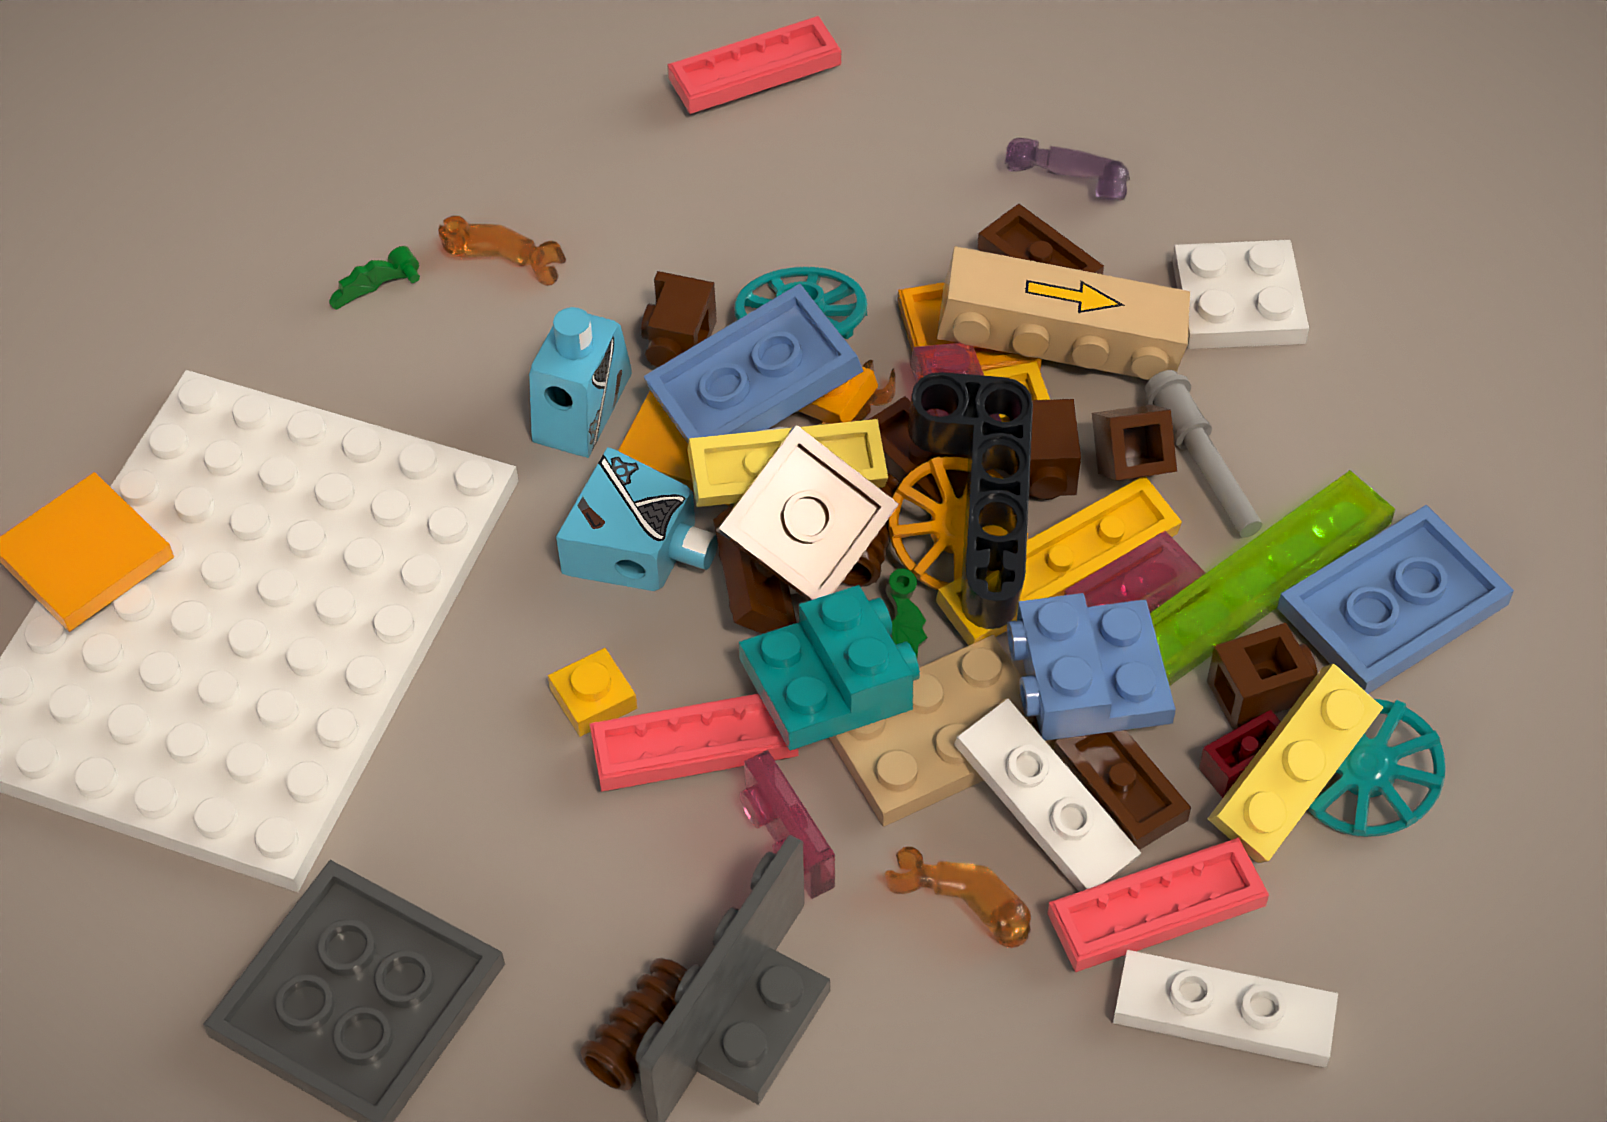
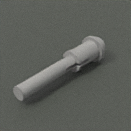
(1192, 433)

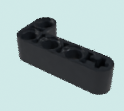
(988, 499)

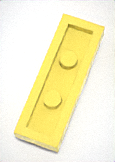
(728, 463)
(1295, 763)

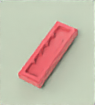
(754, 64)
(684, 741)
(1157, 904)

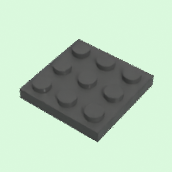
(355, 995)

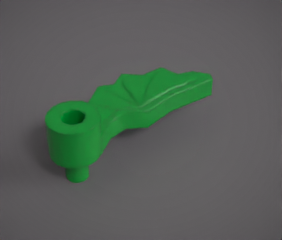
(368, 278)
(909, 619)

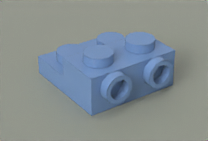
(1089, 666)

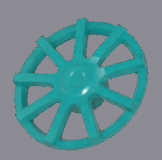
(848, 286)
(1373, 769)

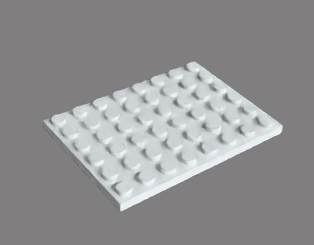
(270, 653)

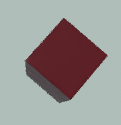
(1230, 755)

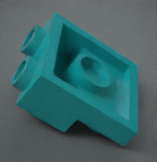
(831, 668)

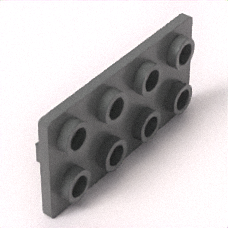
(745, 1003)

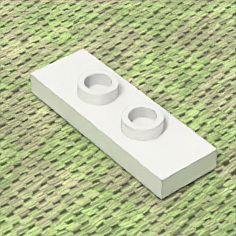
(1046, 797)
(1226, 1008)

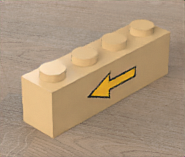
(1063, 314)

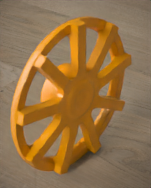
(946, 522)

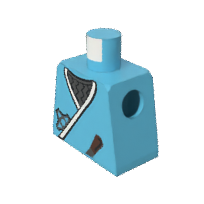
(581, 360)
(632, 527)

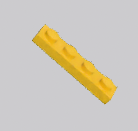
(1075, 549)

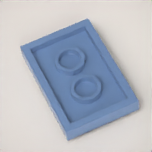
(755, 369)
(1395, 599)

